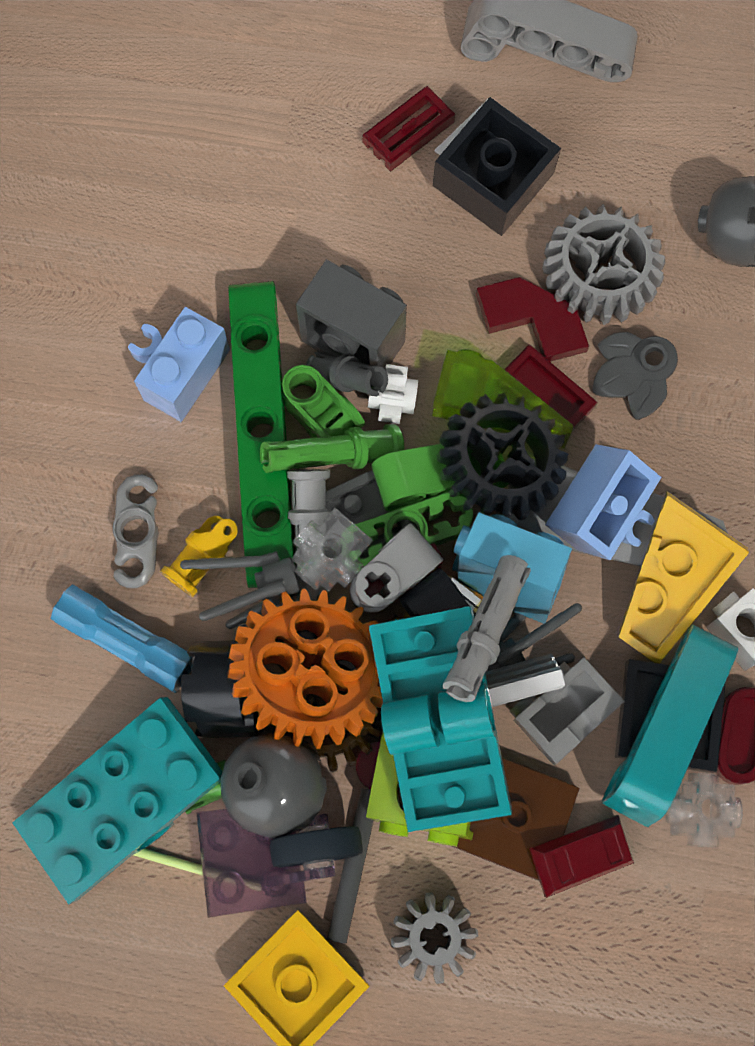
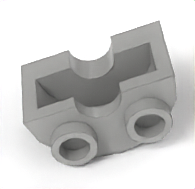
(567, 715)

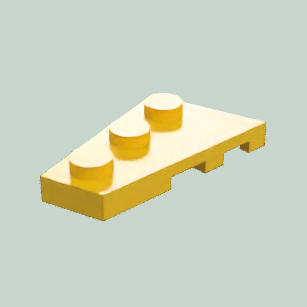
(677, 578)

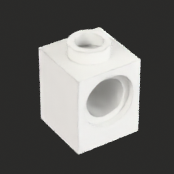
(725, 625)

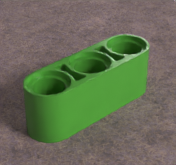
(415, 476)

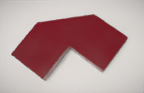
(522, 303)

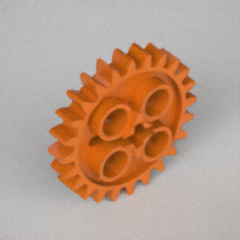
(280, 696)

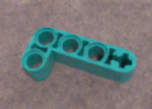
(672, 729)

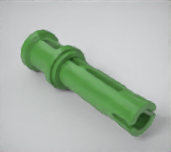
(352, 448)

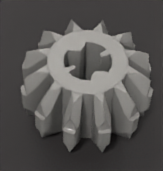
(440, 954)

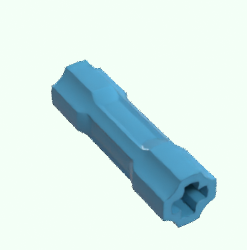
(96, 622)

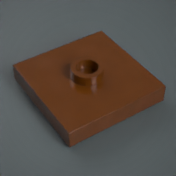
(538, 814)

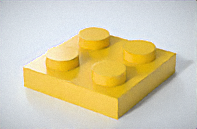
(296, 984)

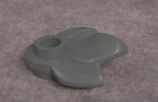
(629, 373)

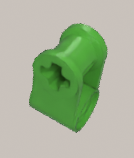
(324, 412)

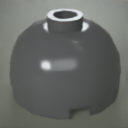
(731, 222)
(273, 785)

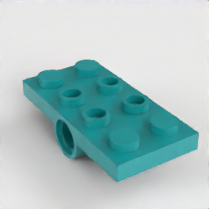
(440, 745)
(118, 800)

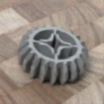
(593, 241)

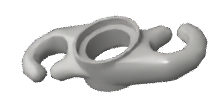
(144, 550)

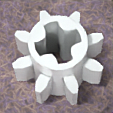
(398, 396)

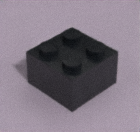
(495, 166)

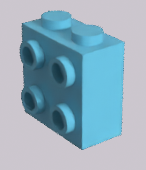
(496, 536)

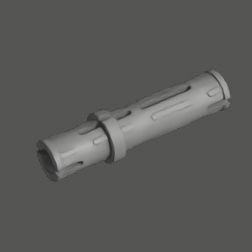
(480, 643)

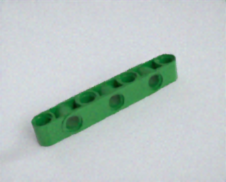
(257, 402)

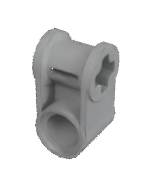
(398, 565)

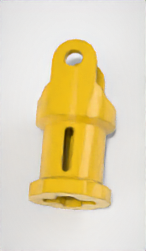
(200, 544)

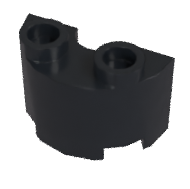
(209, 697)

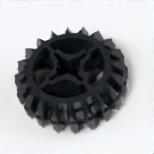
(537, 481)

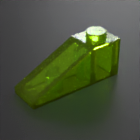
(470, 376)

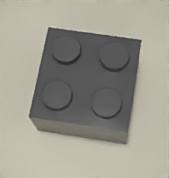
(351, 317)

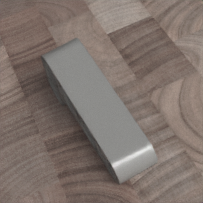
(554, 32)

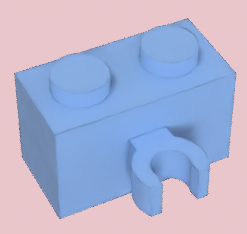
(180, 362)
(605, 502)

